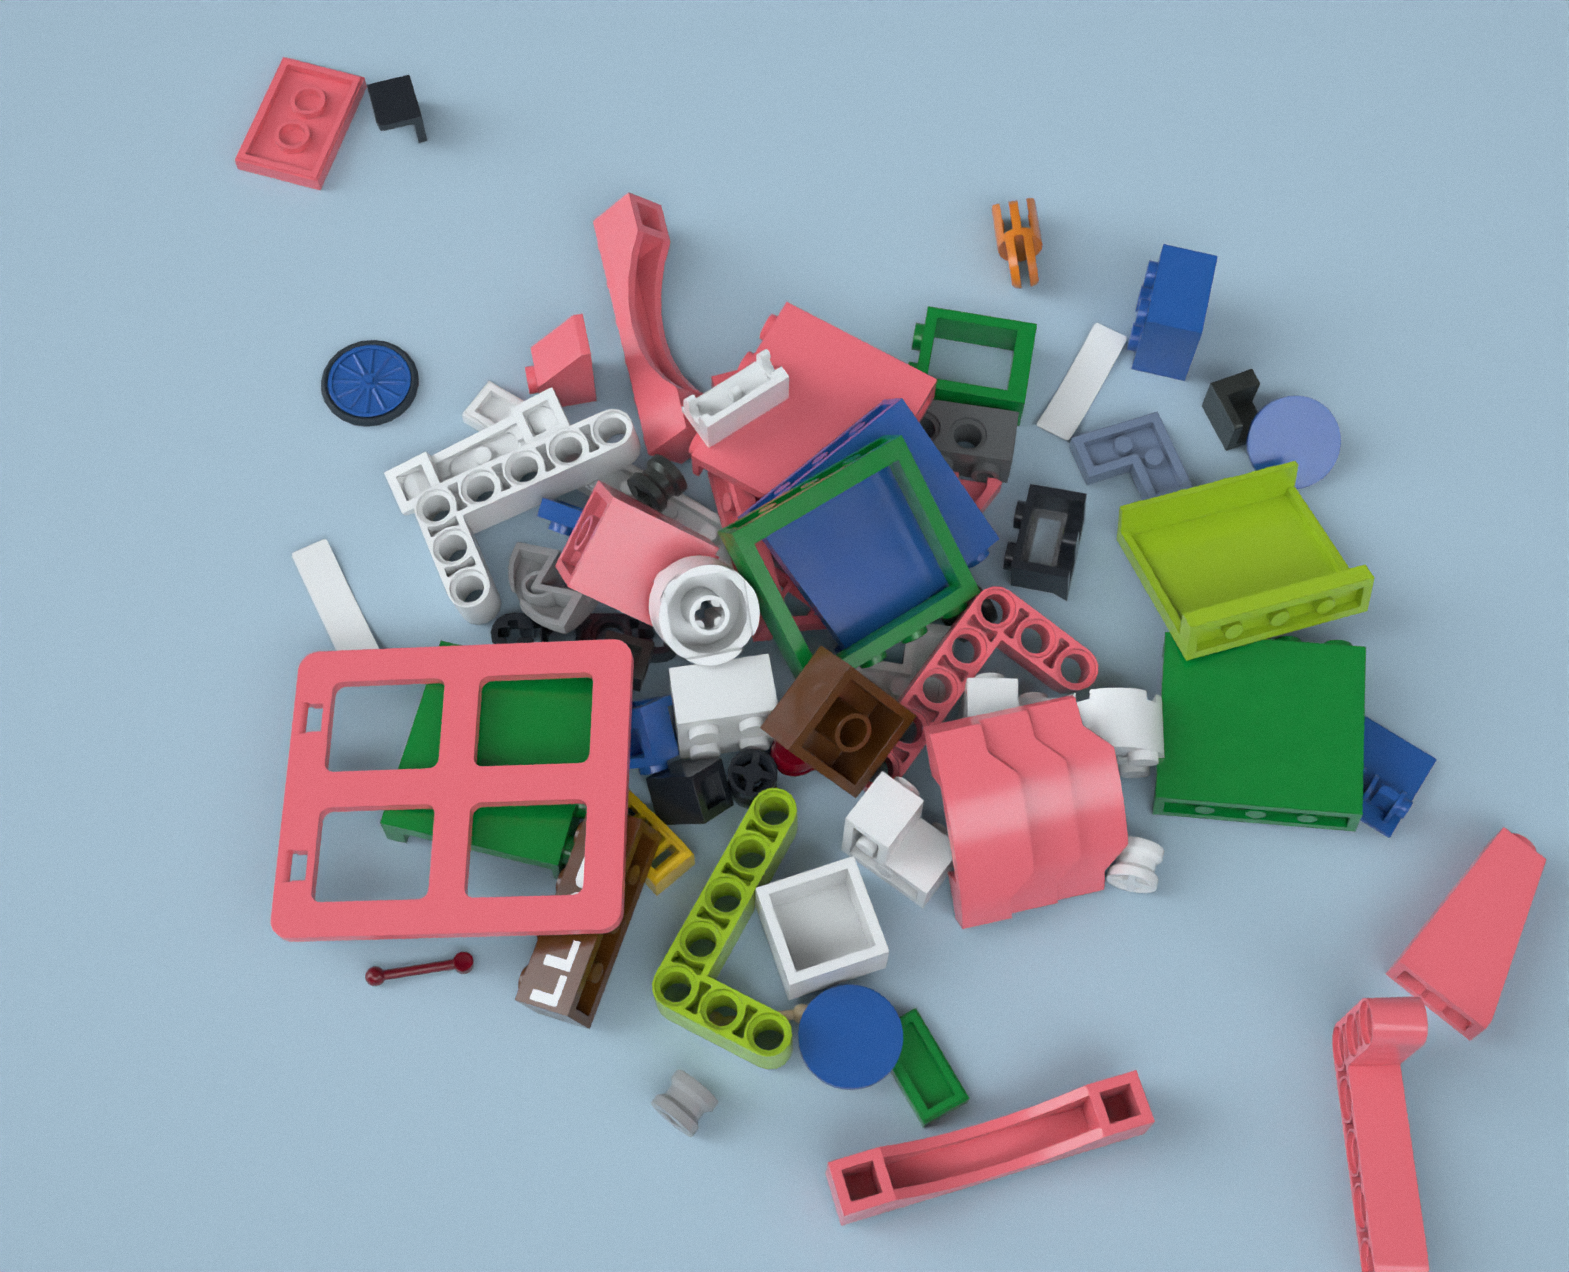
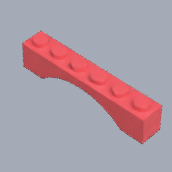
(633, 255)
(956, 1160)

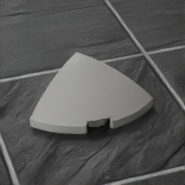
(543, 591)

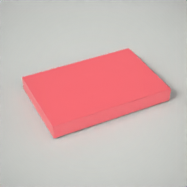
(301, 123)

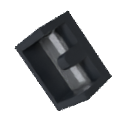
(1047, 539)

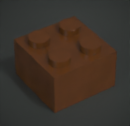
(838, 721)

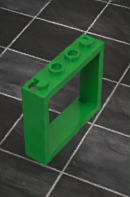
(883, 452)

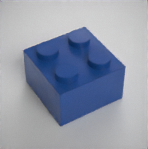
(1171, 311)

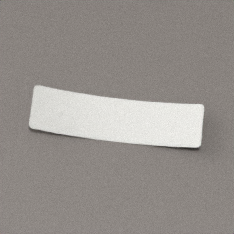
(1082, 382)
(333, 597)

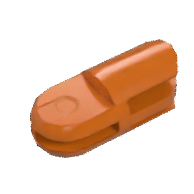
(1020, 242)

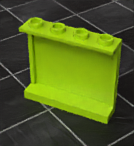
(1239, 561)

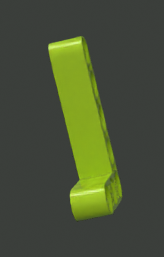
(724, 930)

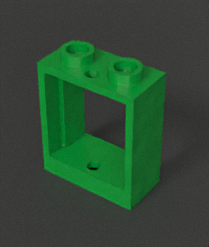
(982, 331)

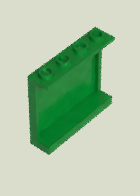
(518, 726)
(1264, 734)

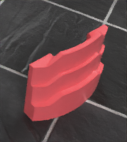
(1026, 808)

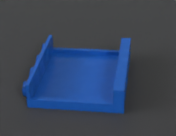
(863, 551)

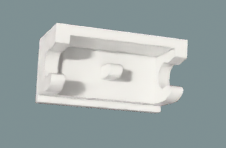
(737, 400)

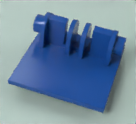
(1390, 777)

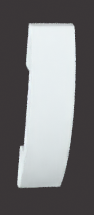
(529, 422)

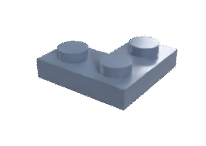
(1132, 447)

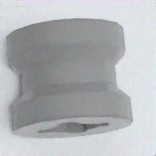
(684, 1102)

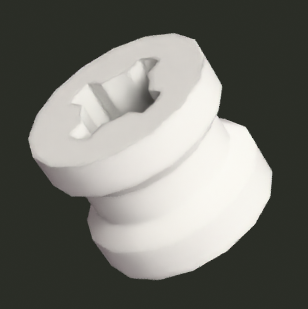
(1136, 866)

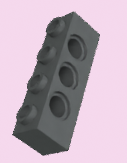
(986, 428)

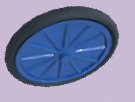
(369, 383)

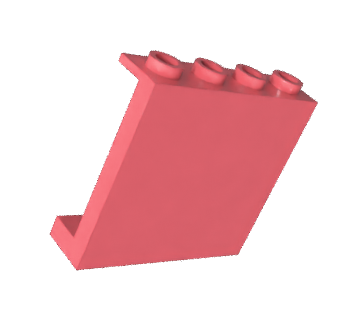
(830, 388)

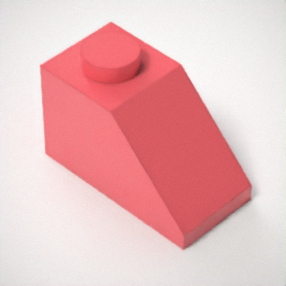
(563, 363)

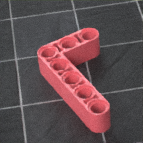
(984, 639)
(1379, 1152)

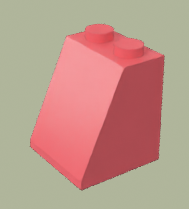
(622, 548)

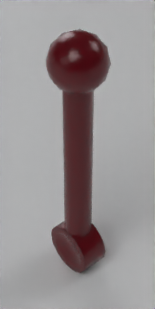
(462, 963)

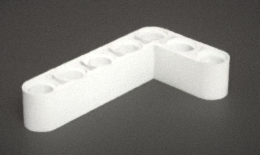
(514, 497)

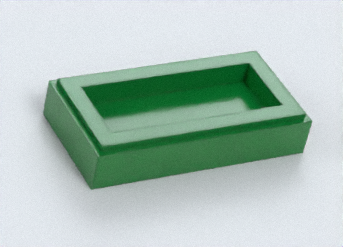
(925, 1073)

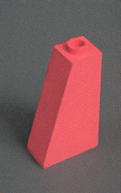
(1471, 937)

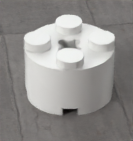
(726, 624)
(1128, 724)

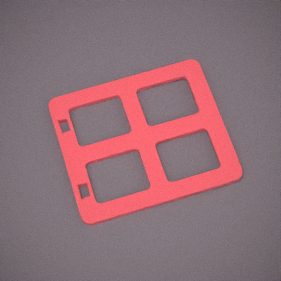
(456, 791)

